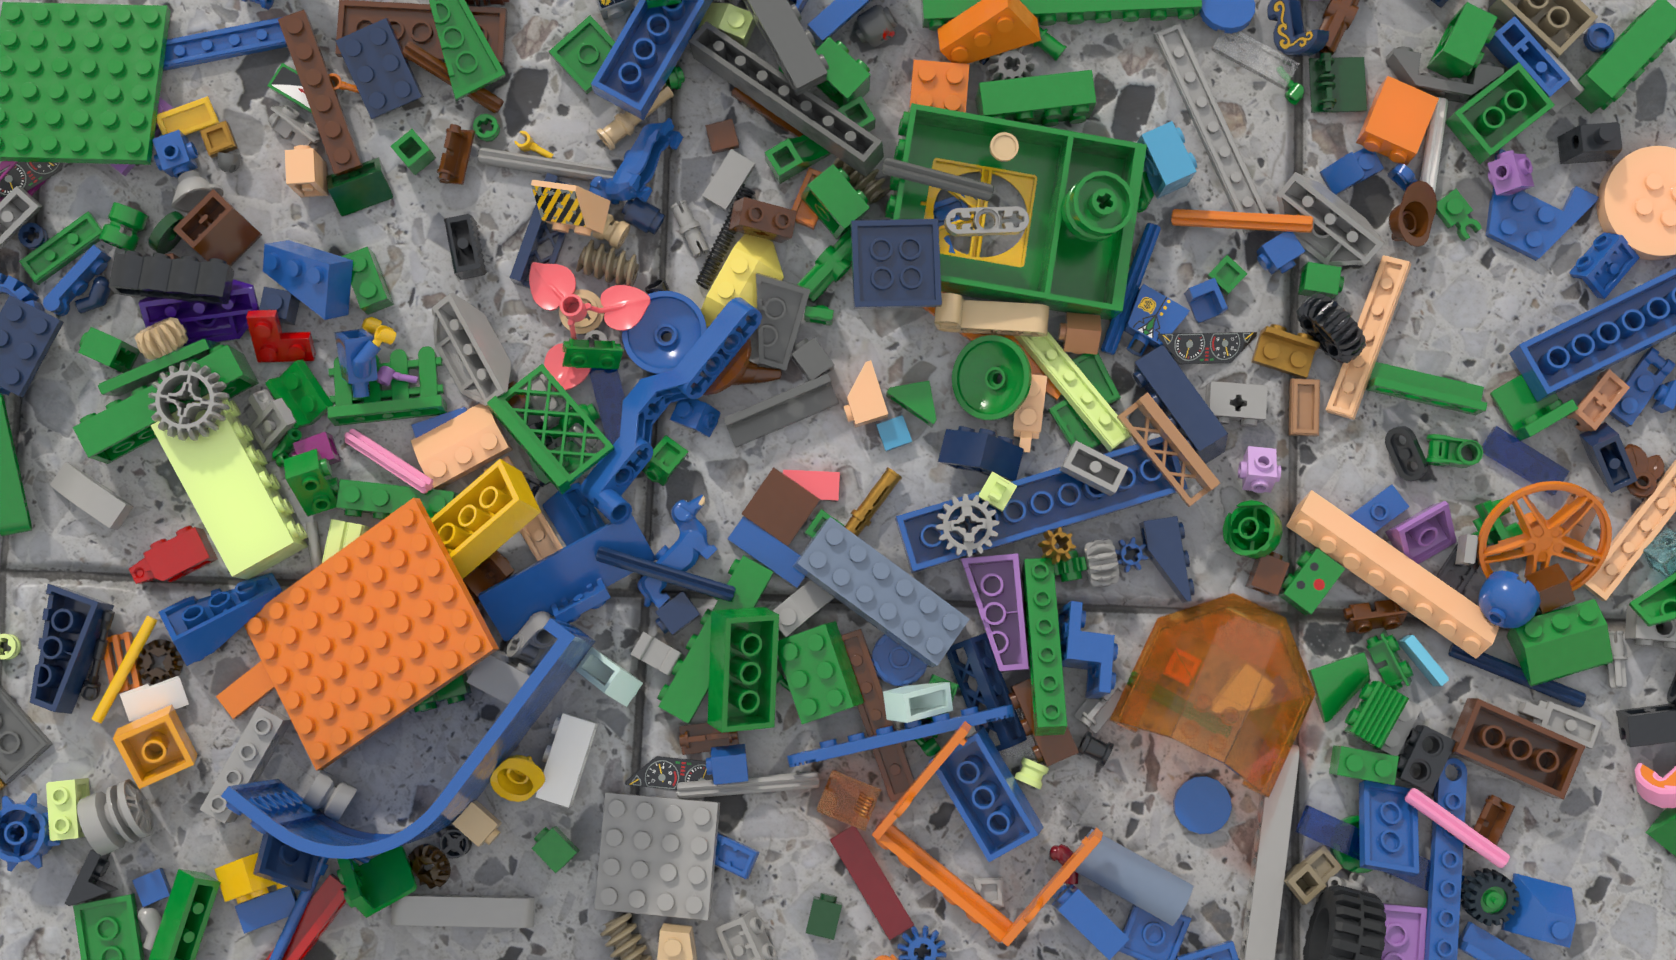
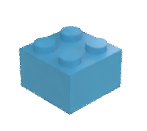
(1167, 159)

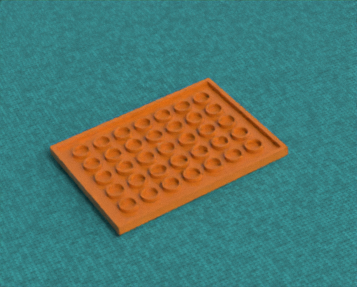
(369, 634)

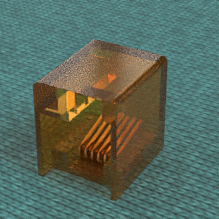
(848, 799)

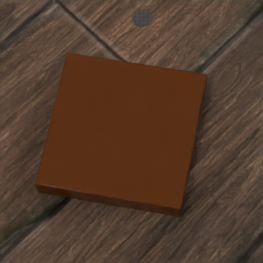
(780, 506)

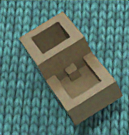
(1312, 874)

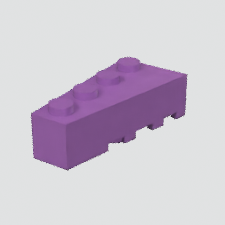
(1000, 601)

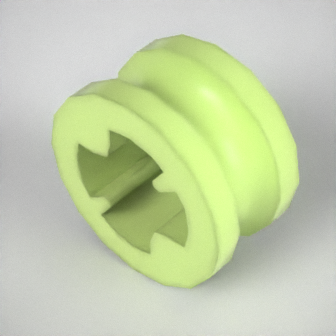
(15, 644)

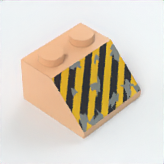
(570, 207)

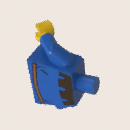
(358, 353)

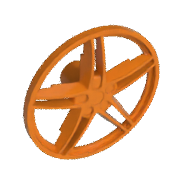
(1546, 537)

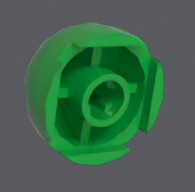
(1252, 530)

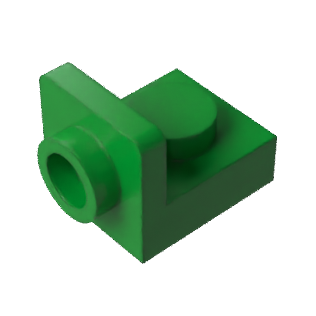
(665, 459)

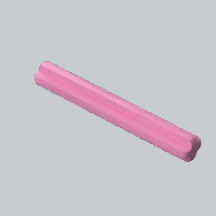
(389, 461)
(1457, 828)

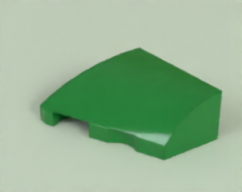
(1338, 683)

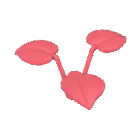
(555, 287)

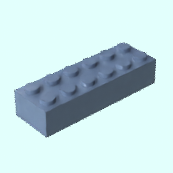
(881, 592)

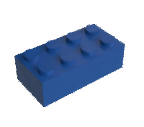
(988, 796)

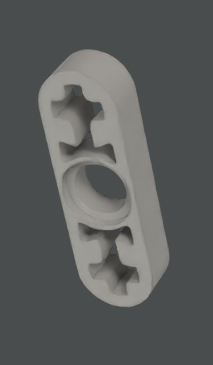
(1008, 227)

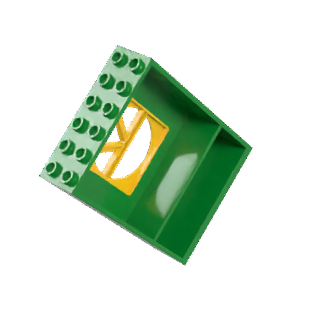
(1048, 260)

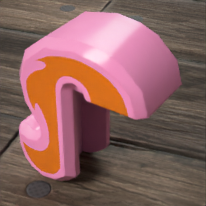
(1654, 788)

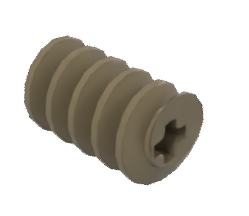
(868, 185)
(608, 264)
(624, 940)

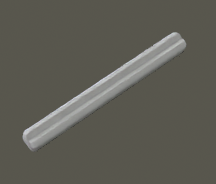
(543, 165)
(756, 784)

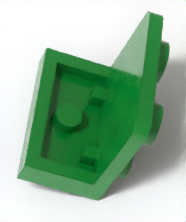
(378, 882)

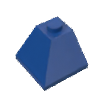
(1543, 911)

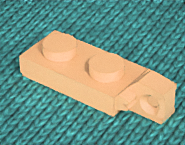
(1029, 416)

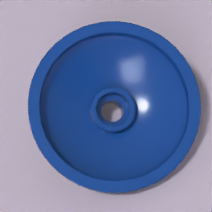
(670, 314)

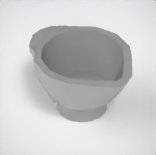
(192, 190)

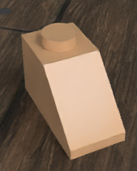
(865, 399)

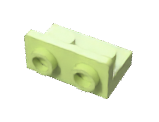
(62, 807)

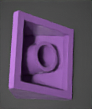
(1424, 533)

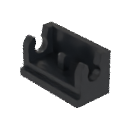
(1647, 725)

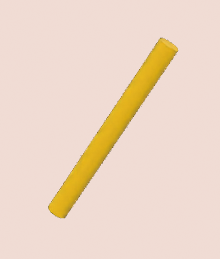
(124, 669)

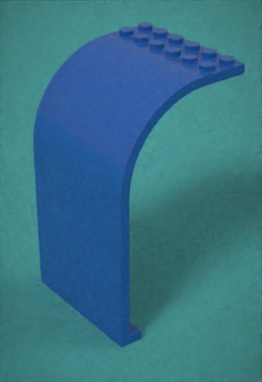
(283, 815)

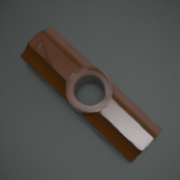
(1336, 20)

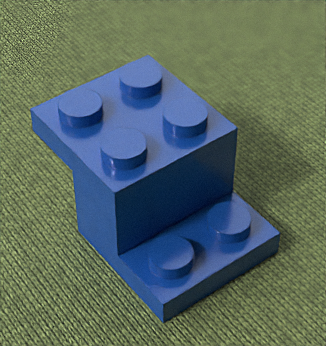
(1087, 650)

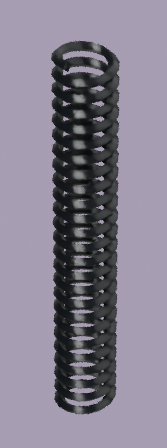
(718, 244)

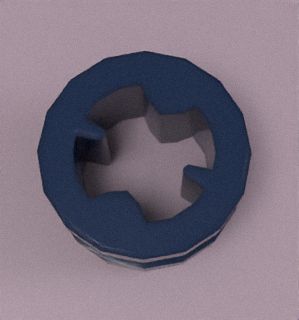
(28, 229)

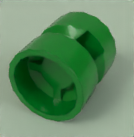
(128, 218)

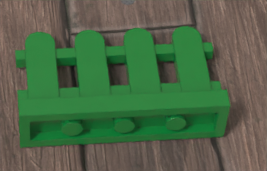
(402, 404)

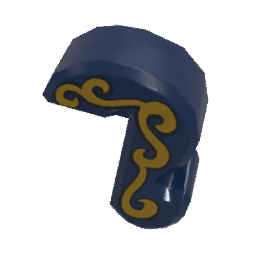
(1289, 30)

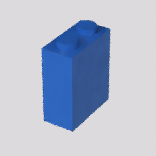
(1089, 920)

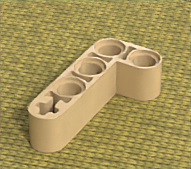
(991, 317)

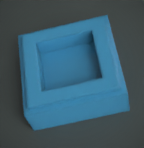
(894, 433)

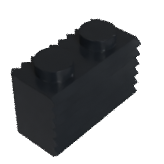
(465, 246)

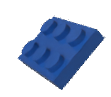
(1387, 829)

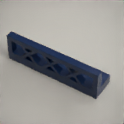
(531, 242)
(990, 690)

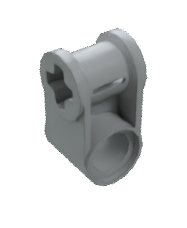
(530, 642)

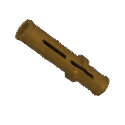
(872, 502)

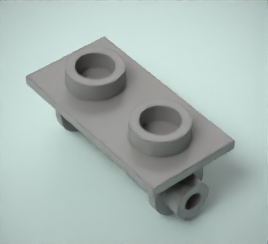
(287, 120)
(1097, 711)

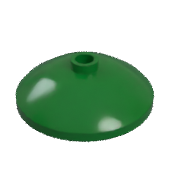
(977, 373)

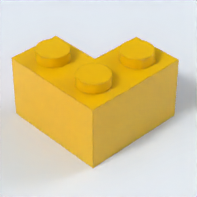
(240, 883)

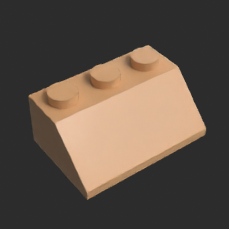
(460, 446)

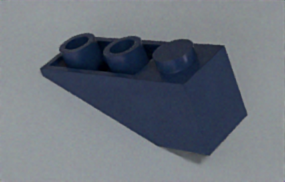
(1167, 553)

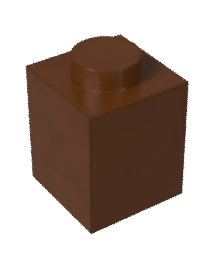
(1268, 574)
(1552, 587)

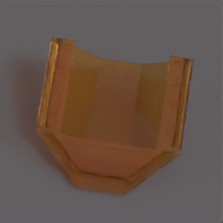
(1222, 684)

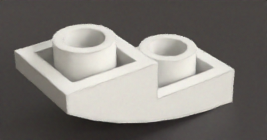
(149, 699)

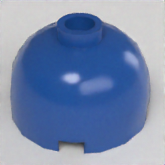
(1508, 600)

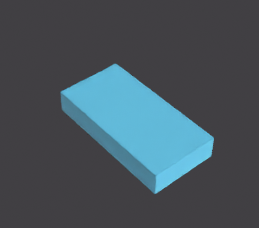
(1423, 660)

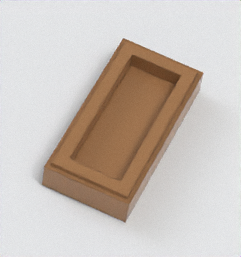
(1304, 407)

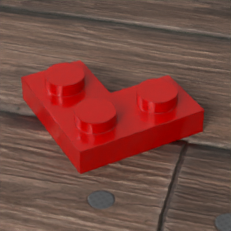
(272, 344)

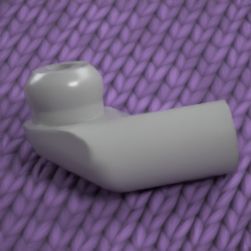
(1355, 881)
(151, 921)

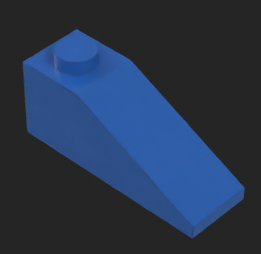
(1515, 44)

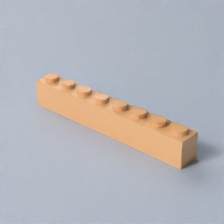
(1393, 574)

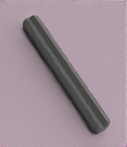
(937, 179)

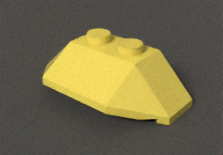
(738, 275)

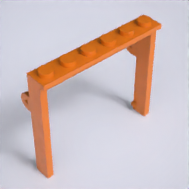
(954, 889)

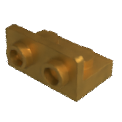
(1285, 351)

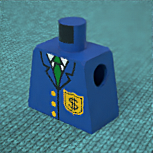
(1152, 316)

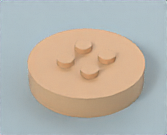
(1640, 201)

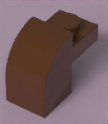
(489, 573)

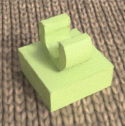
(997, 491)

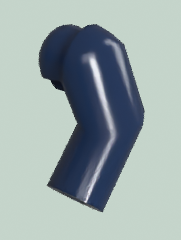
(98, 295)

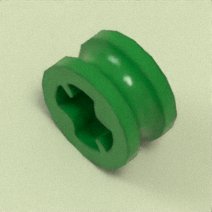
(489, 135)

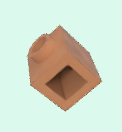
(1080, 333)

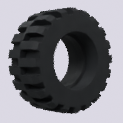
(1346, 926)

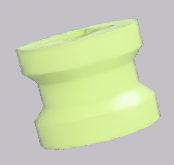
(1031, 773)

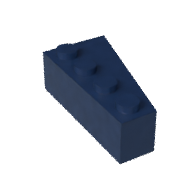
(1181, 402)
(66, 648)

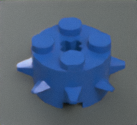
(36, 839)

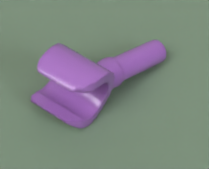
(386, 375)

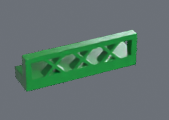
(1426, 389)

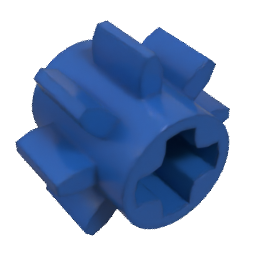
(1137, 557)

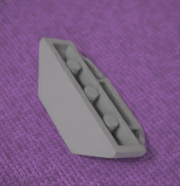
(1338, 232)
(470, 349)

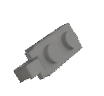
(1563, 721)

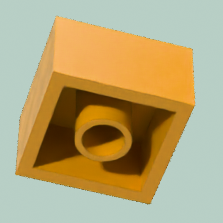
(155, 746)

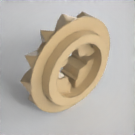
(586, 325)

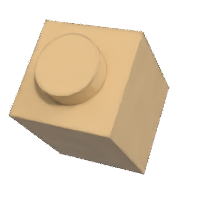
(478, 824)

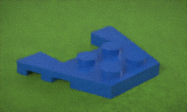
(1532, 224)

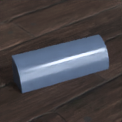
(1136, 880)

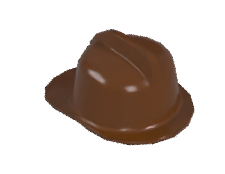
(1414, 216)

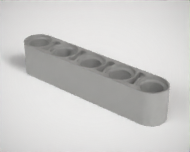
(464, 911)

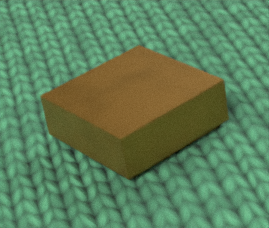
(218, 139)

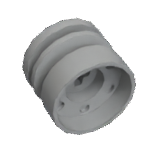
(115, 817)

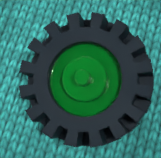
(1489, 897)

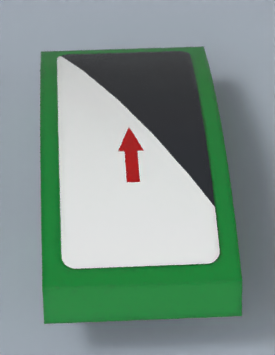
(287, 84)

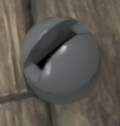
(228, 162)

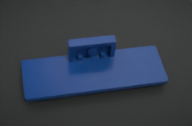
(564, 581)

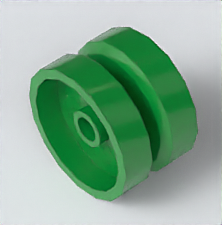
(1097, 206)

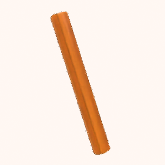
(1242, 220)

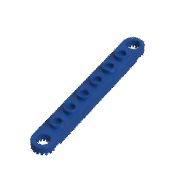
(887, 736)
(1446, 870)

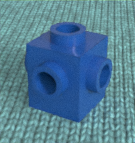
(175, 154)

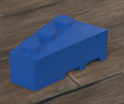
(311, 275)

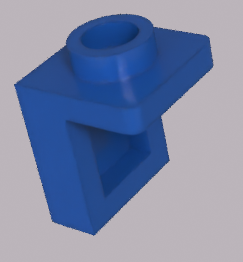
(696, 416)

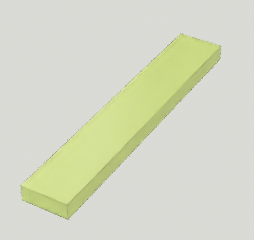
(1076, 389)

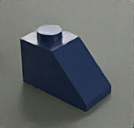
(1608, 457)

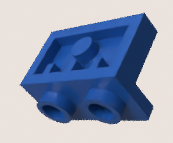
(1605, 263)

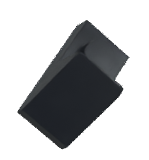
(87, 883)

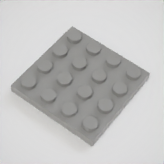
(657, 856)

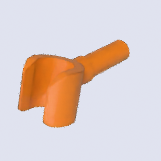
(339, 84)

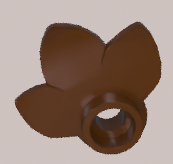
(1645, 468)

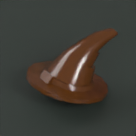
(742, 372)

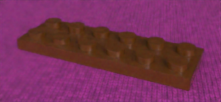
(416, 24)

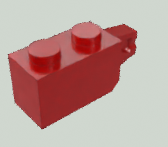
(174, 557)

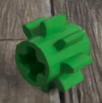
(1071, 568)

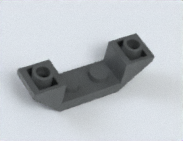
(1406, 64)

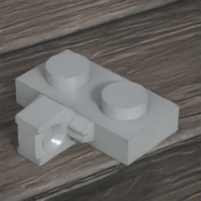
(272, 421)

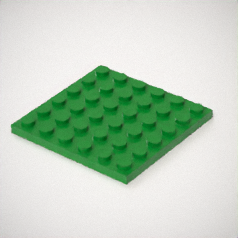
(80, 81)

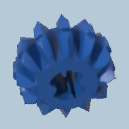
(917, 940)

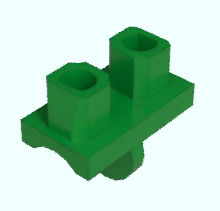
(1498, 531)

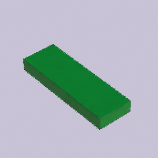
(62, 248)

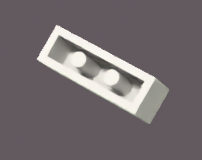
(566, 758)

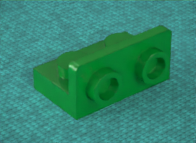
(300, 393)

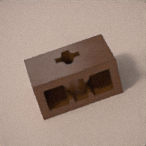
(762, 220)

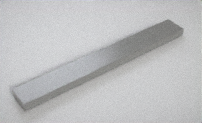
(1209, 121)

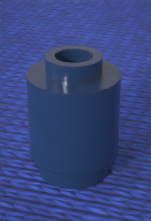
(643, 215)

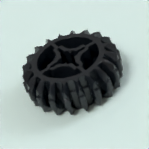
(1331, 327)

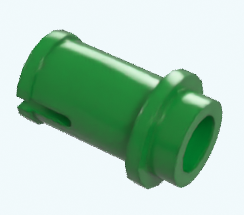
(1050, 44)

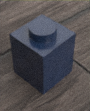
(283, 302)
(676, 614)

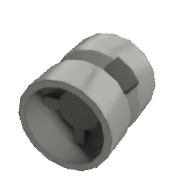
(329, 795)

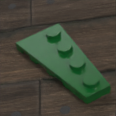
(464, 47)

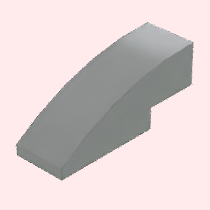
(91, 496)

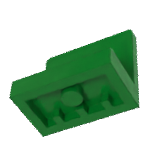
(1524, 413)

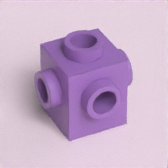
(1510, 173)

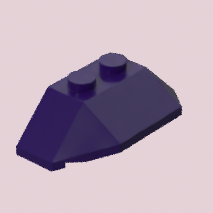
(204, 319)

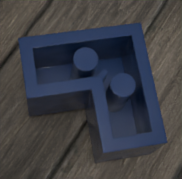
(981, 452)

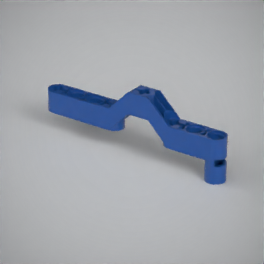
(653, 395)

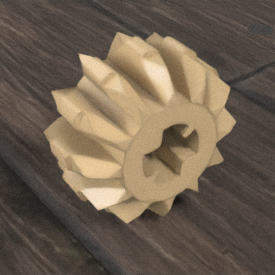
(161, 338)

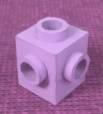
(1259, 469)

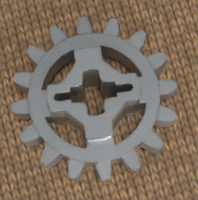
(966, 512)

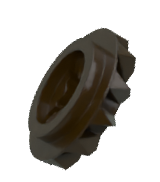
(173, 661)
(426, 855)

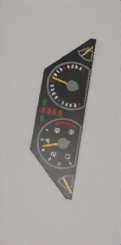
(27, 175)
(1206, 347)
(668, 772)

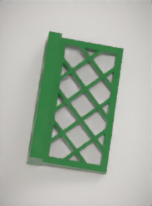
(531, 443)

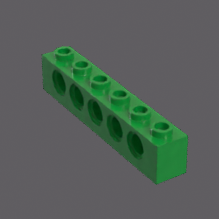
(1044, 647)

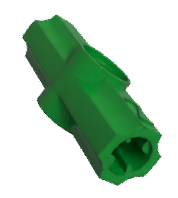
(829, 267)

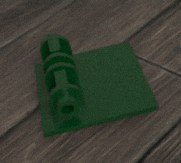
(1337, 84)

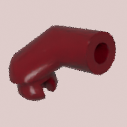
(1062, 854)

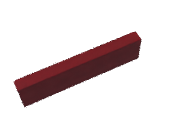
(871, 882)

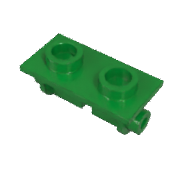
(603, 354)
(1386, 649)

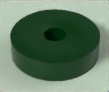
(163, 236)

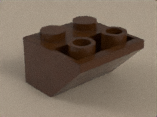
(217, 229)

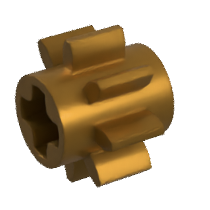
(1064, 541)

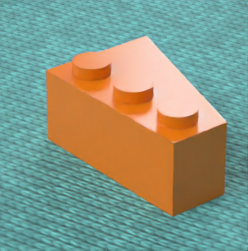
(987, 31)

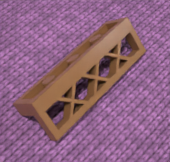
(1177, 443)

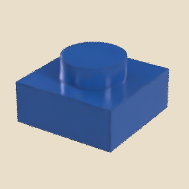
(1665, 397)

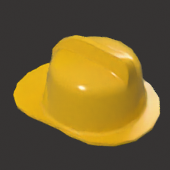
(517, 778)

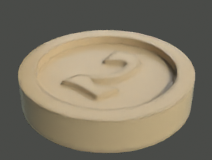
(1004, 147)

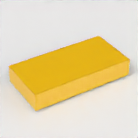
(188, 117)

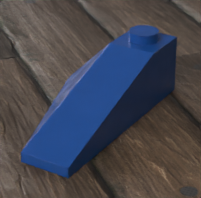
(207, 623)

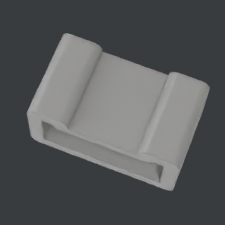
(656, 653)

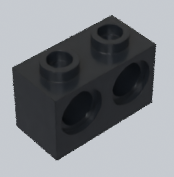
(1430, 763)

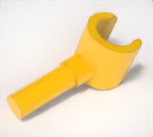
(530, 145)

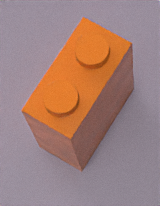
(1397, 120)

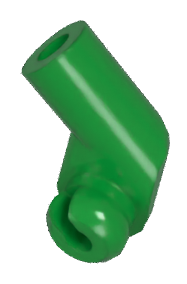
(1146, 193)
(286, 446)

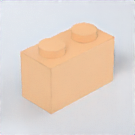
(306, 172)

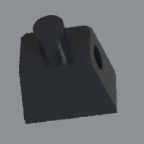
(1595, 141)

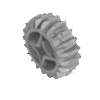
(188, 412)

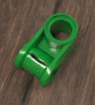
(1446, 451)

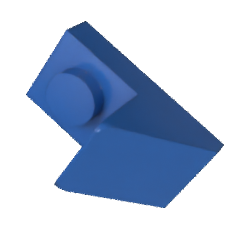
(1351, 170)

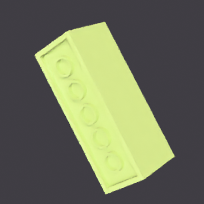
(235, 494)

